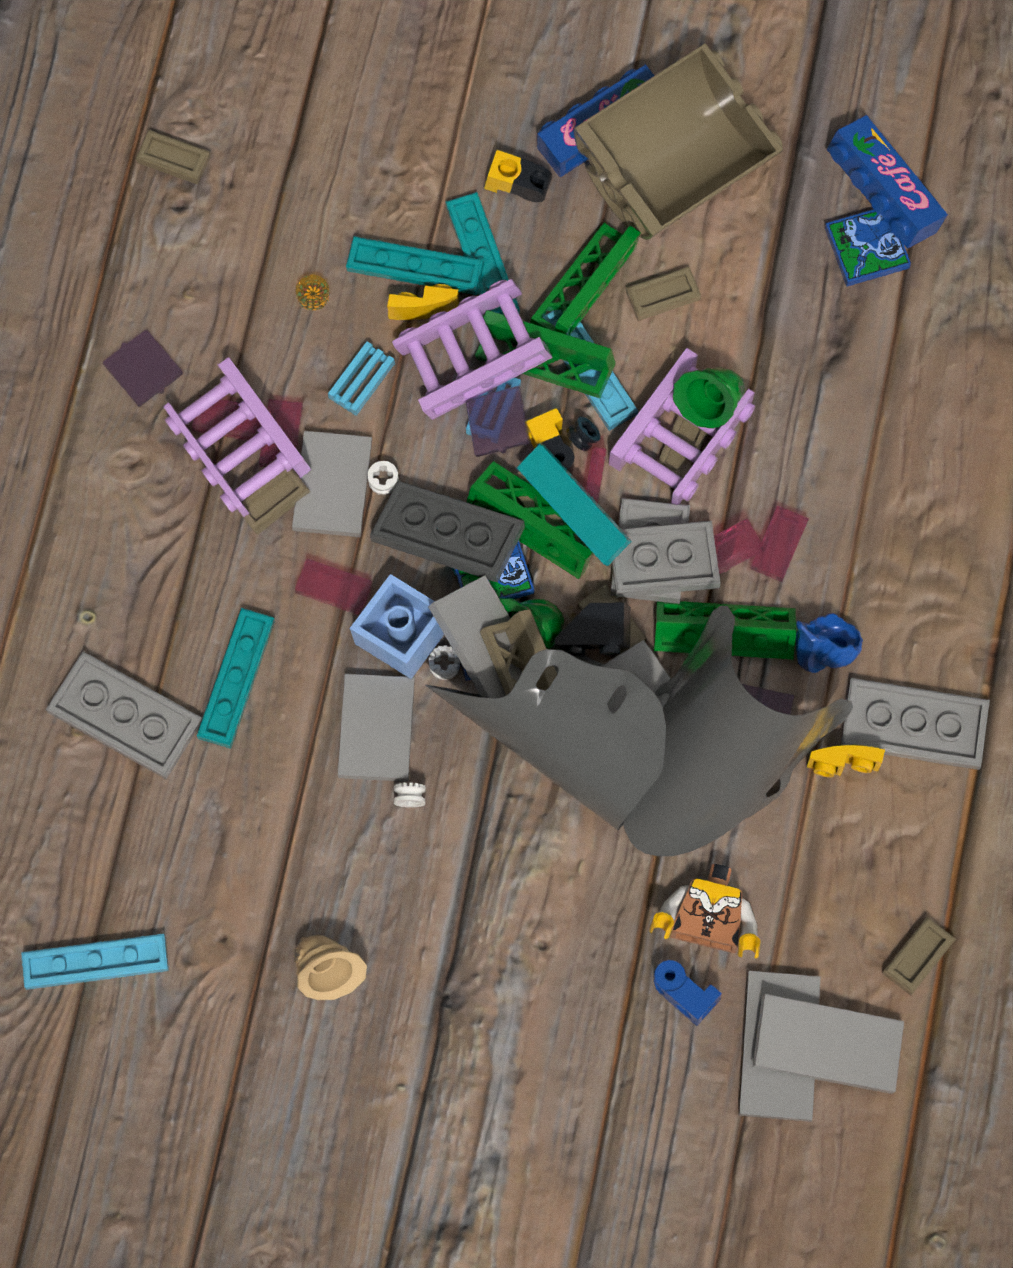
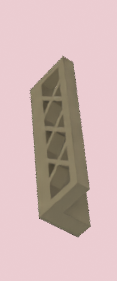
(524, 642)

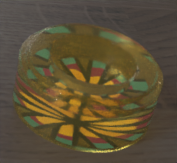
(312, 292)

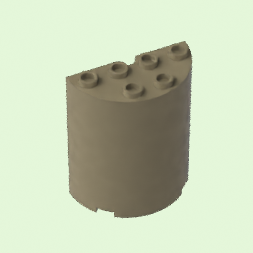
(674, 143)

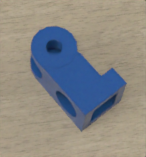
(683, 993)

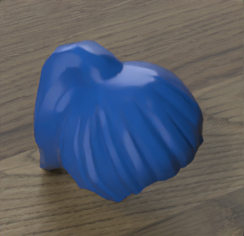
(827, 643)

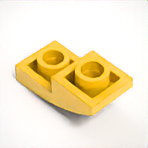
(410, 307)
(832, 759)

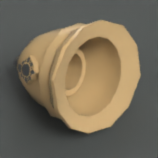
(327, 968)

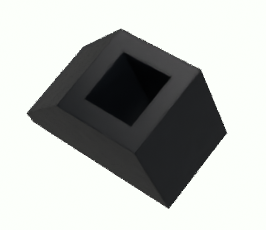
(597, 627)

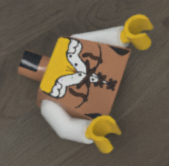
(710, 915)

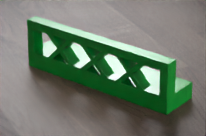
(591, 286)
(561, 347)
(549, 541)
(750, 638)

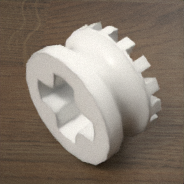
(390, 483)
(435, 656)
(409, 795)

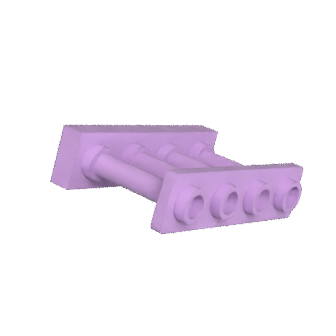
(498, 367)
(647, 425)
(268, 434)

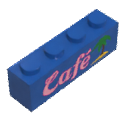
(557, 138)
(886, 181)

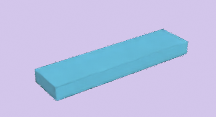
(615, 404)
(94, 961)

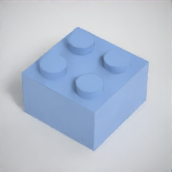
(398, 627)

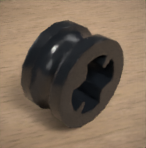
(583, 434)

